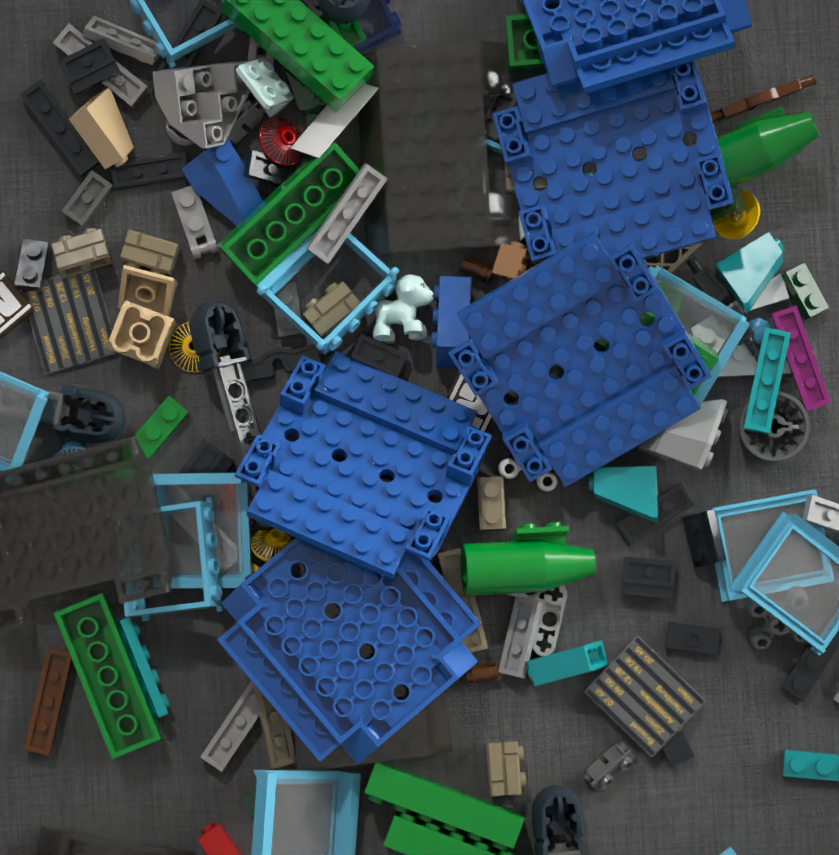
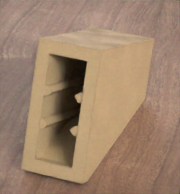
(103, 129)

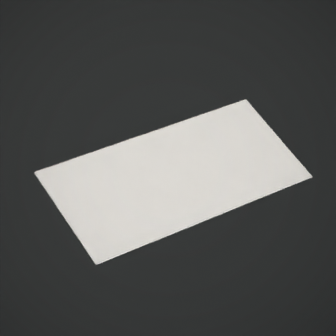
(331, 123)

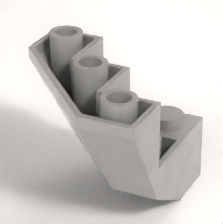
(202, 100)
(690, 438)

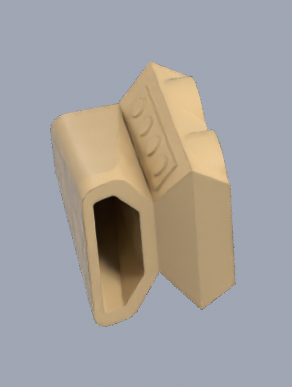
(141, 334)

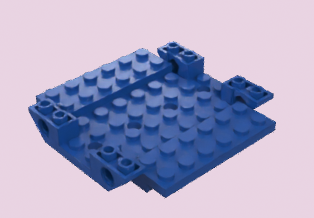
(629, 38)
(646, 203)
(603, 397)
(380, 430)
(313, 662)

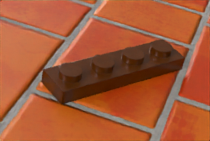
(48, 701)

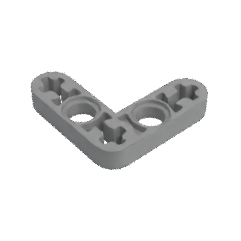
(548, 606)

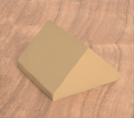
(147, 289)

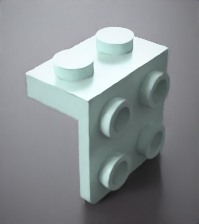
(265, 85)

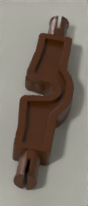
(765, 96)

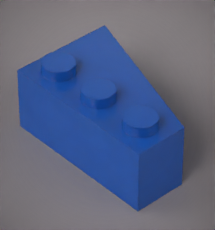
(452, 296)

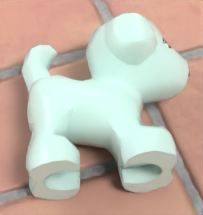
(411, 294)

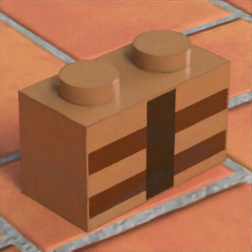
(512, 261)

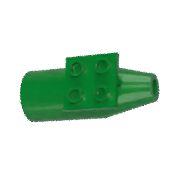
(765, 143)
(529, 562)

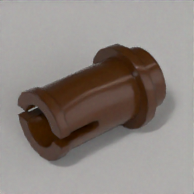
(477, 269)
(481, 672)

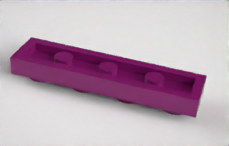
(802, 359)

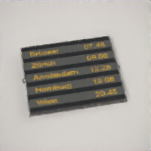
(70, 321)
(644, 696)

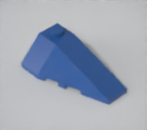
(221, 181)

